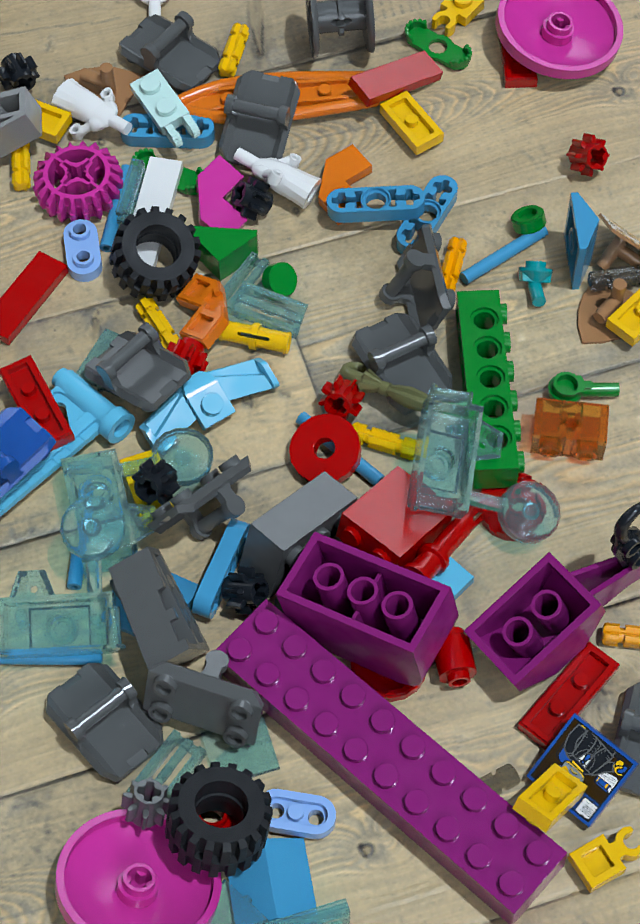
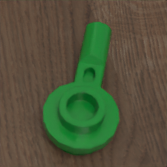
(572, 387)

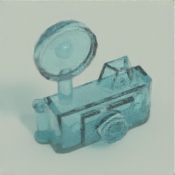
(446, 464)
(102, 476)
(68, 623)

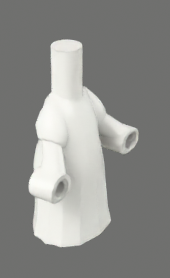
(89, 108)
(282, 176)

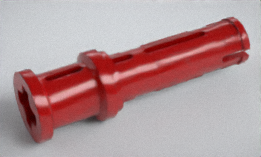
(434, 556)

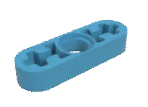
(143, 138)
(351, 196)
(441, 209)
(223, 561)

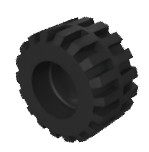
(162, 229)
(214, 847)

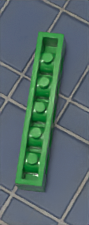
(482, 335)

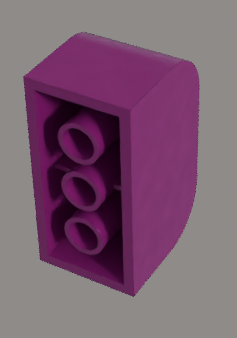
(368, 609)

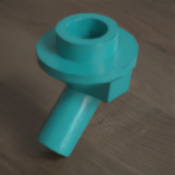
(535, 274)

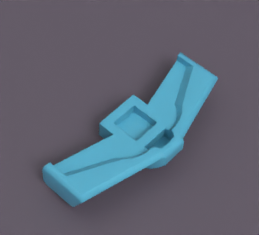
(208, 397)

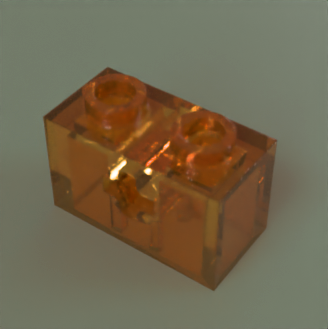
(569, 429)

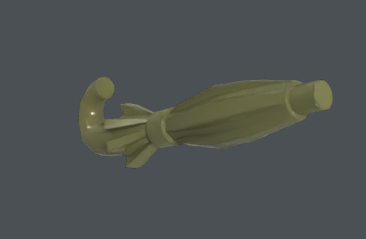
(371, 383)

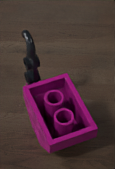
(555, 611)

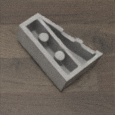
(18, 119)

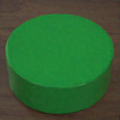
(528, 219)
(280, 278)

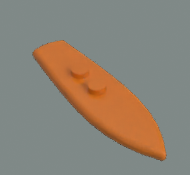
(320, 95)

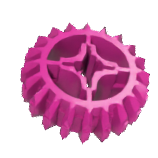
(78, 190)

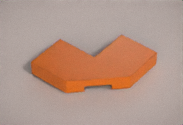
(341, 172)
(211, 315)

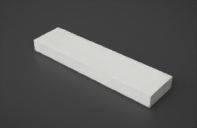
(157, 189)

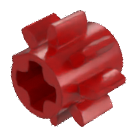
(587, 154)
(192, 351)
(347, 391)

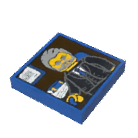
(590, 759)

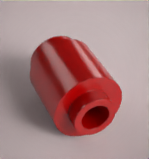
(456, 659)

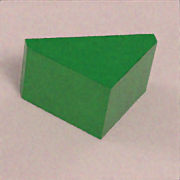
(225, 248)

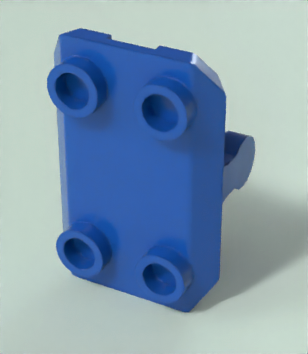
(21, 446)

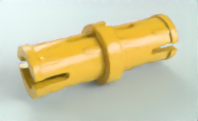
(278, 341)

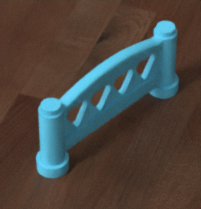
(87, 415)

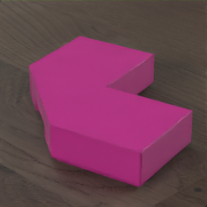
(212, 188)

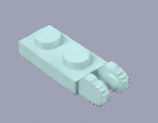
(164, 106)

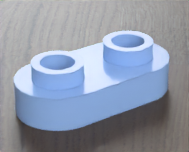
(82, 247)
(297, 810)

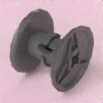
(338, 17)

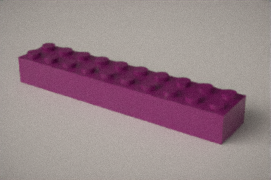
(392, 763)

